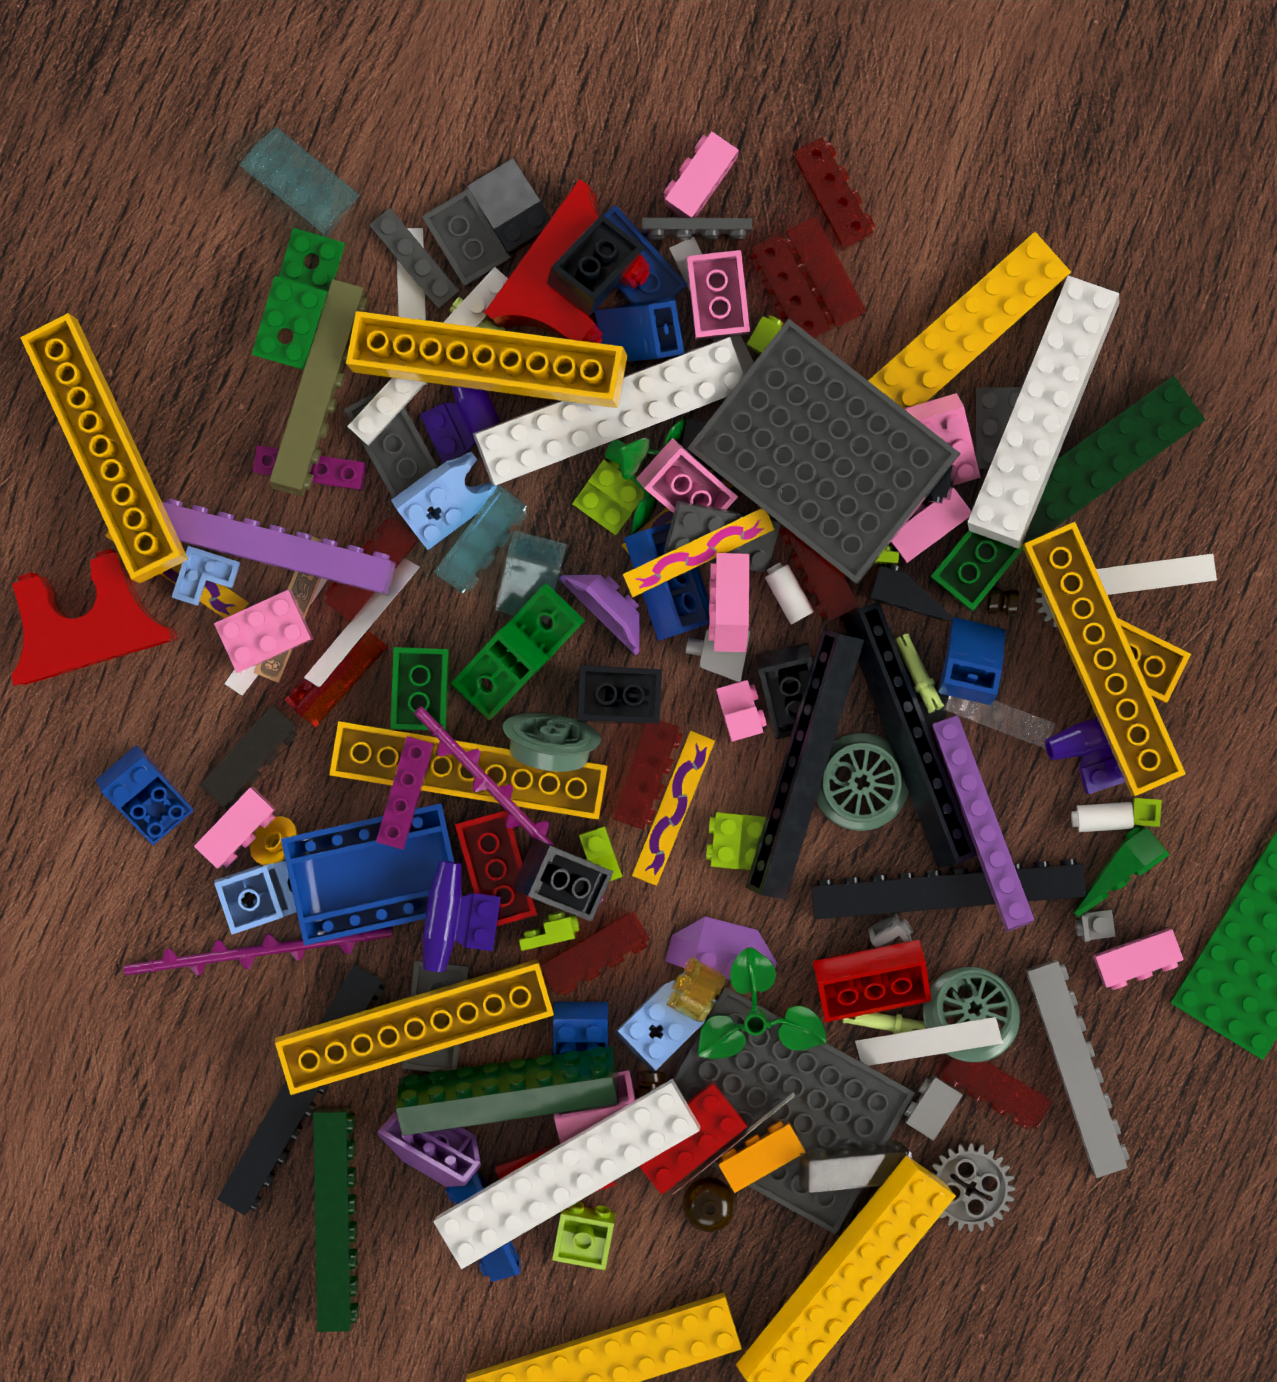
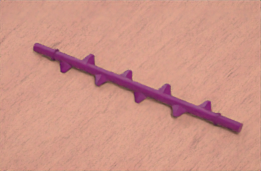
(481, 780)
(247, 954)

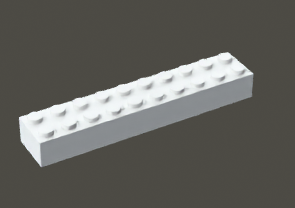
(645, 400)
(1043, 412)
(567, 1174)

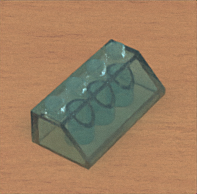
(299, 181)
(481, 539)

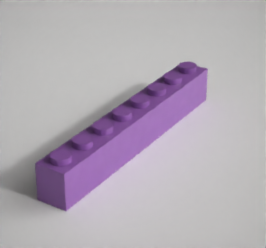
(982, 824)

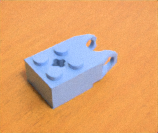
(448, 495)
(272, 899)
(672, 1026)

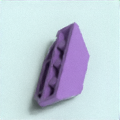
(608, 606)
(714, 944)
(443, 1155)

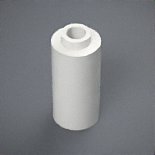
(788, 593)
(1103, 817)

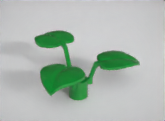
(629, 460)
(754, 973)

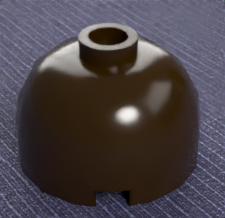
(709, 1204)

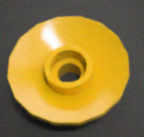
(267, 845)

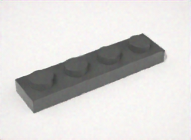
(414, 258)

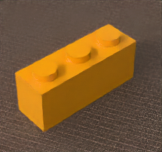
(760, 1155)

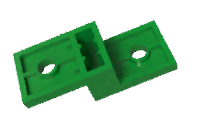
(298, 299)
(517, 651)

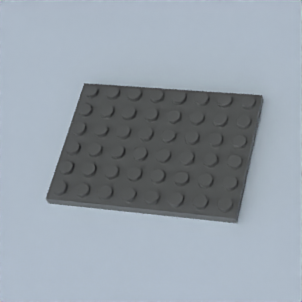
(823, 451)
(833, 1104)

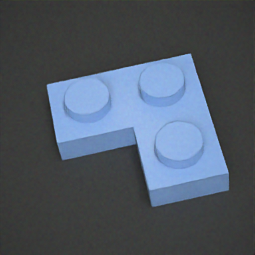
(198, 569)

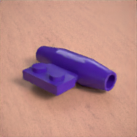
(453, 424)
(1097, 764)
(456, 917)

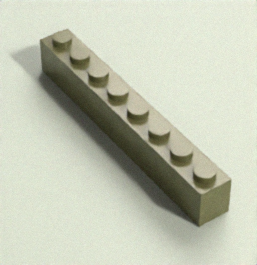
(317, 390)

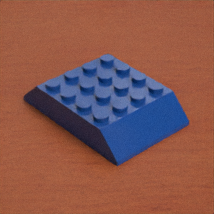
(356, 885)

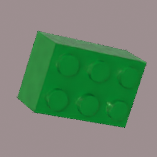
(973, 568)
(419, 680)

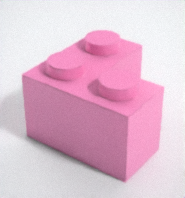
(740, 711)

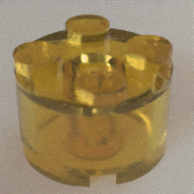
(696, 990)

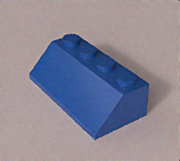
(677, 603)
(504, 1260)

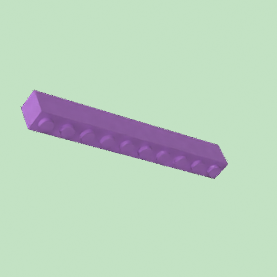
(280, 549)

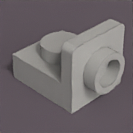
(1095, 925)
(888, 929)

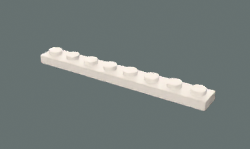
(399, 392)

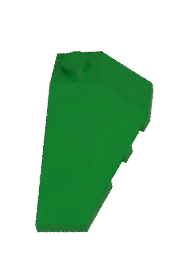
(1133, 856)

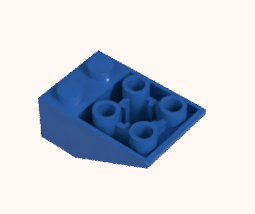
(643, 328)
(973, 661)
(144, 795)
(579, 1026)

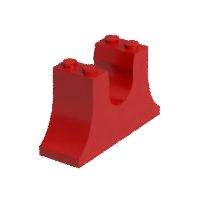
(532, 302)
(111, 629)

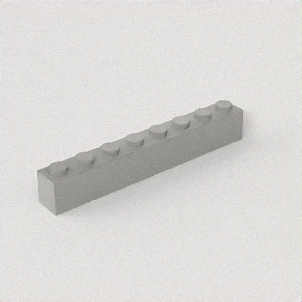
(1076, 1068)

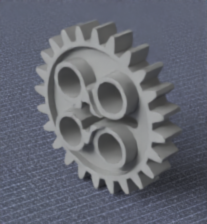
(984, 1165)

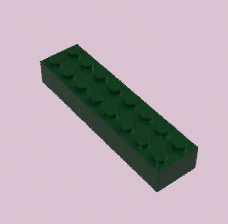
(1114, 453)
(507, 1090)
(334, 1218)

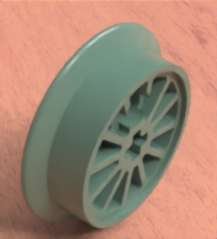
(550, 741)
(874, 819)
(963, 979)

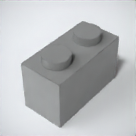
(932, 1106)

